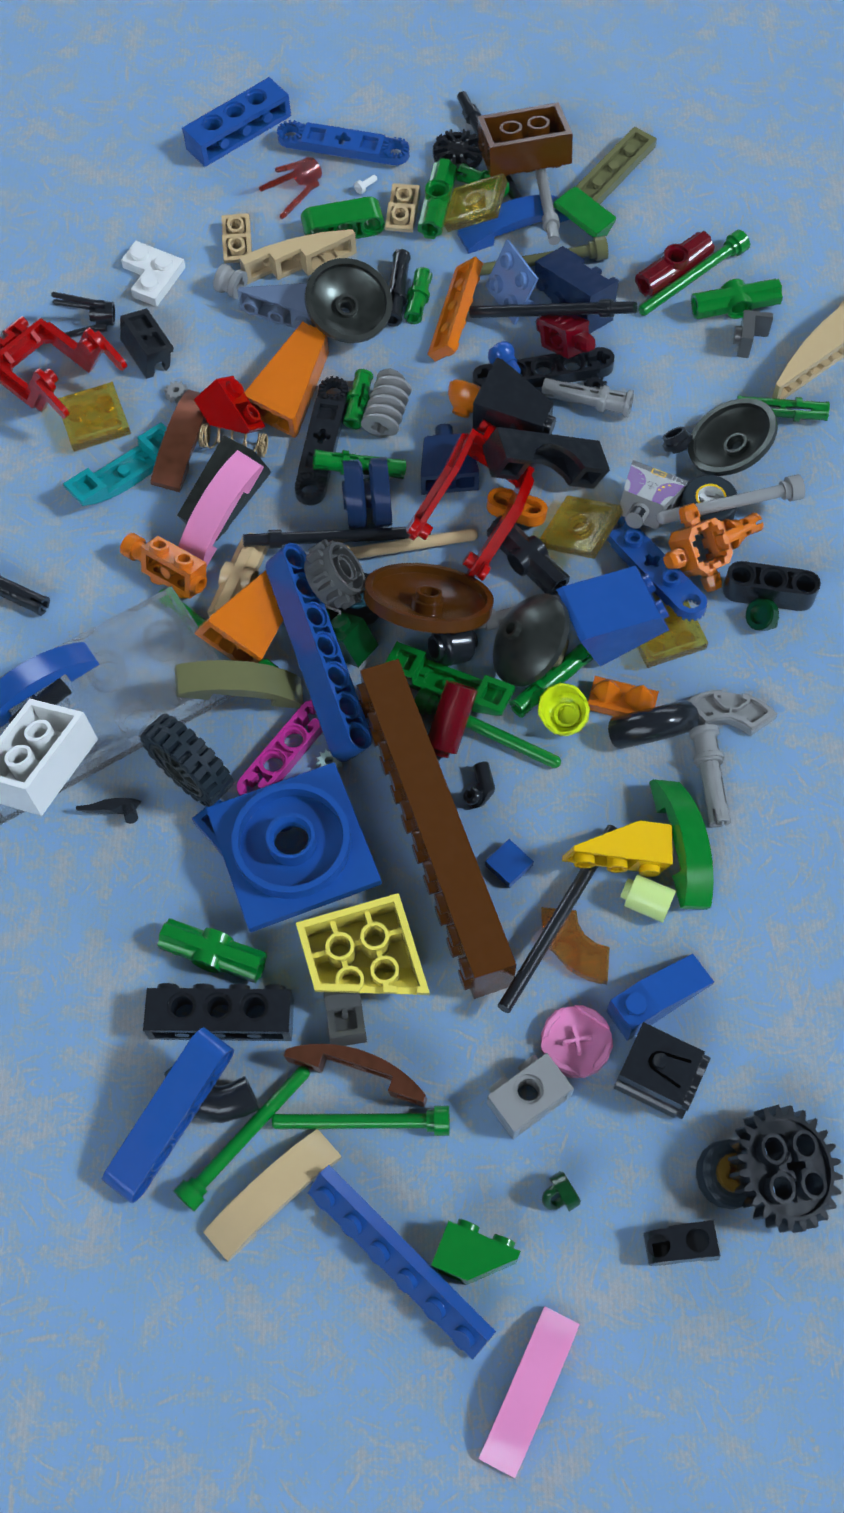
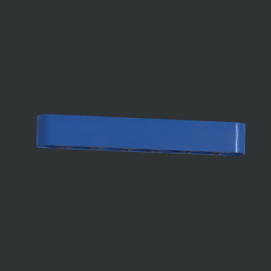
(318, 655)

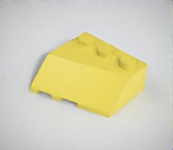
(363, 950)

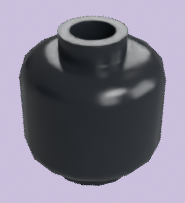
(452, 647)

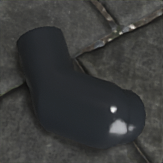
(483, 789)

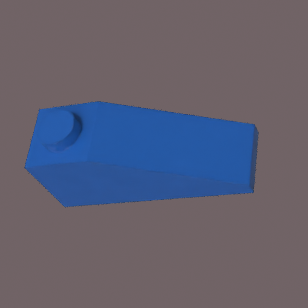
(658, 995)

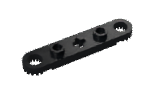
(324, 421)

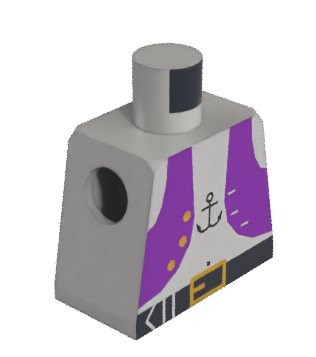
(648, 493)

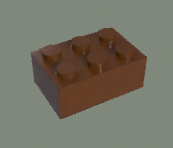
(525, 139)

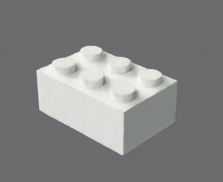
(41, 754)

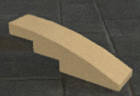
(298, 253)

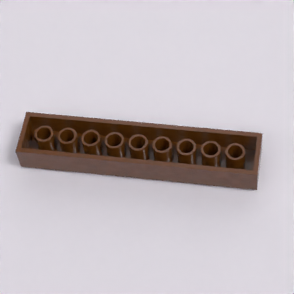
(436, 831)

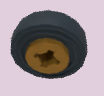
(714, 1177)

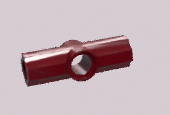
(674, 263)

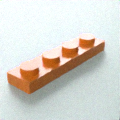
(455, 309)

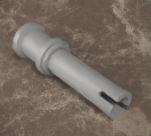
(601, 398)
(709, 759)

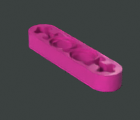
(278, 749)

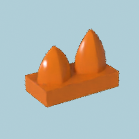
(619, 698)

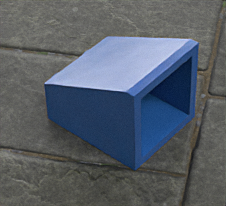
(614, 612)

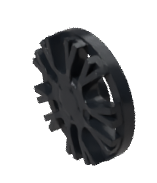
(457, 149)

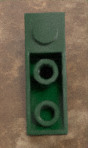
(352, 636)

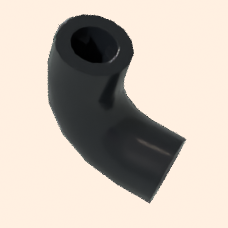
(653, 724)
(228, 1102)

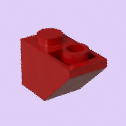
(228, 407)

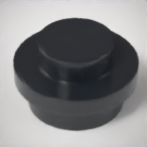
(676, 440)

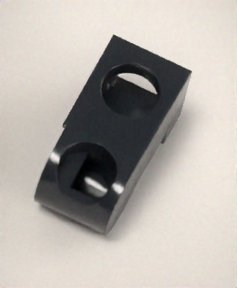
(682, 1244)

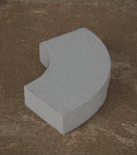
(732, 709)

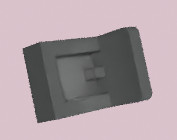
(752, 324)
(345, 1018)

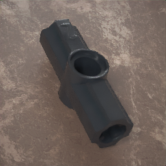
(531, 558)

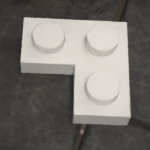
(157, 272)

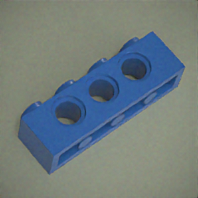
(236, 121)

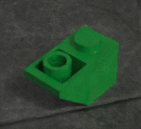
(470, 1255)

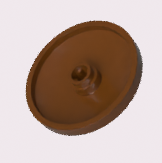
(428, 598)

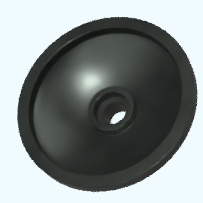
(353, 286)
(733, 437)
(530, 639)

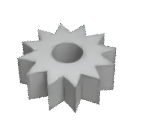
(175, 391)

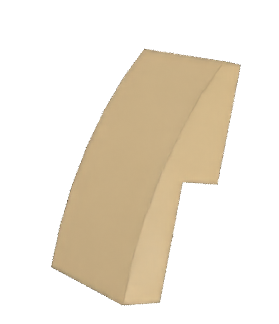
(402, 208)
(236, 236)

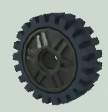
(186, 759)

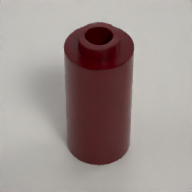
(451, 718)

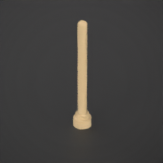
(408, 545)

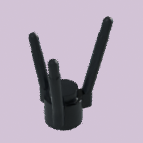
(100, 311)

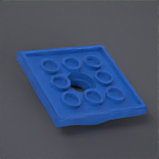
(284, 885)

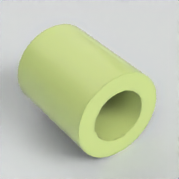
(647, 897)

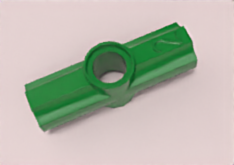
(437, 198)
(735, 298)
(212, 950)

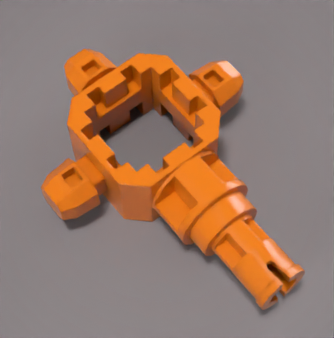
(719, 539)

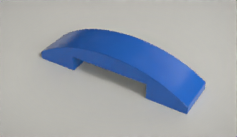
(512, 216)
(41, 671)

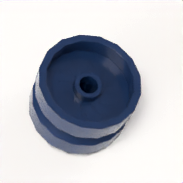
(367, 493)

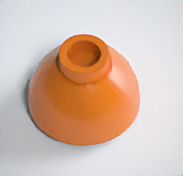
(462, 396)

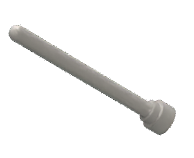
(791, 489)

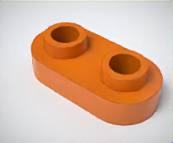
(532, 515)

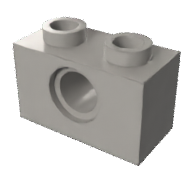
(513, 1111)

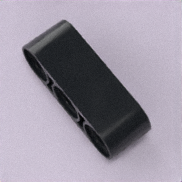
(785, 580)

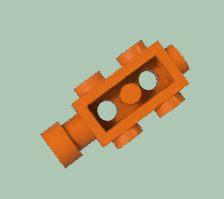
(167, 564)

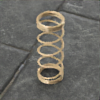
(261, 445)

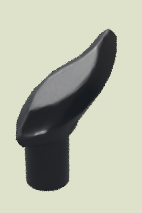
(123, 806)

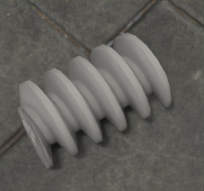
(386, 403)

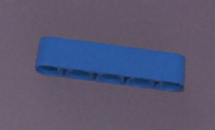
(168, 1115)

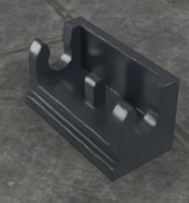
(145, 341)

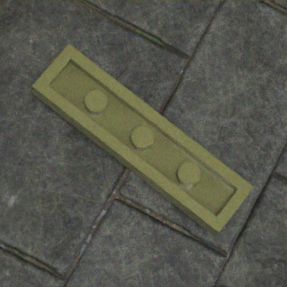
(617, 164)

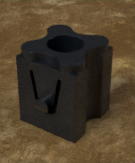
(662, 1071)

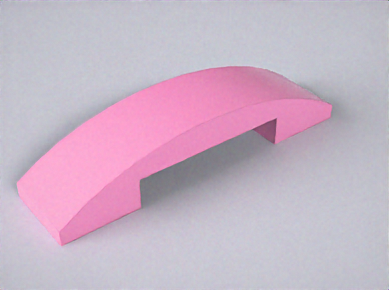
(217, 504)
(529, 1392)

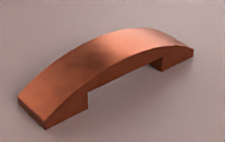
(178, 444)
(315, 1057)

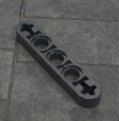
(556, 364)

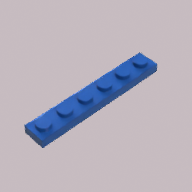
(401, 1262)

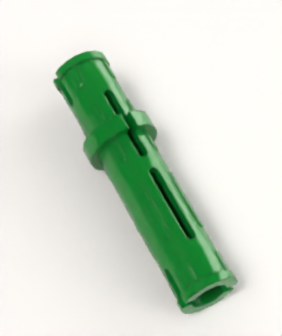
(818, 411)
(334, 462)
(530, 696)

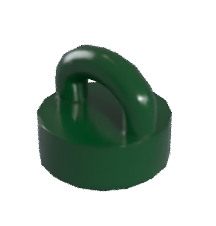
(762, 615)
(564, 1189)

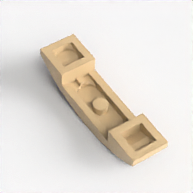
(270, 1193)

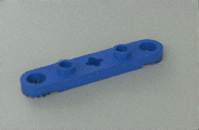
(357, 143)
(671, 584)

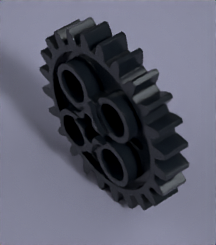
(785, 1169)

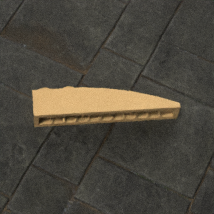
(814, 356)

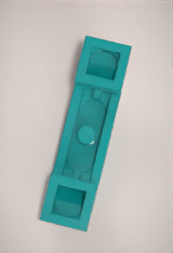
(119, 474)

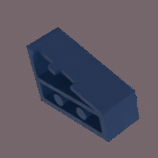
(568, 280)

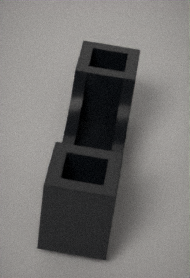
(574, 459)

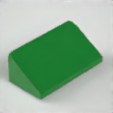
(585, 212)

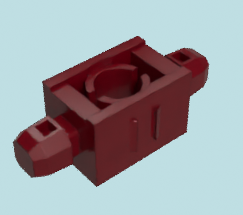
(565, 334)

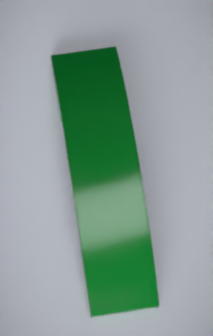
(419, 671)
(691, 842)

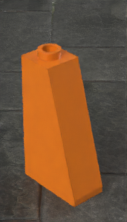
(289, 380)
(245, 623)

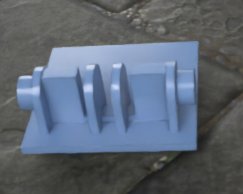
(511, 279)

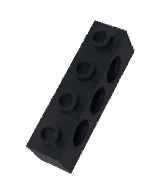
(235, 1025)

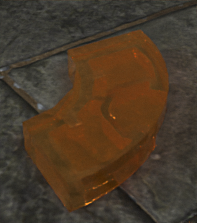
(577, 950)

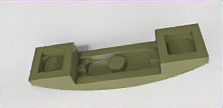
(240, 679)

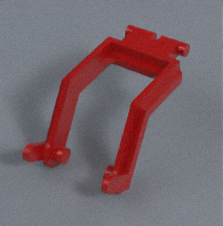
(22, 341)
(471, 445)

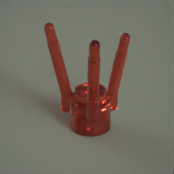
(305, 172)

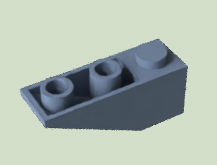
(277, 303)

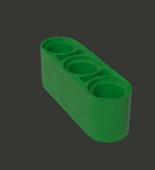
(359, 214)

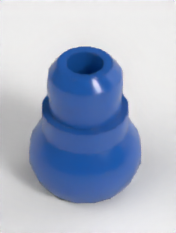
(504, 351)

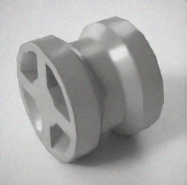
(229, 280)

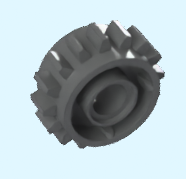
(334, 574)

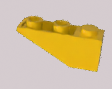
(634, 847)

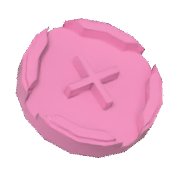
(577, 1040)

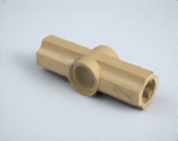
(237, 573)

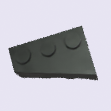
(222, 453)

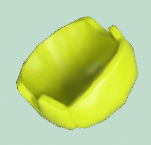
(563, 709)

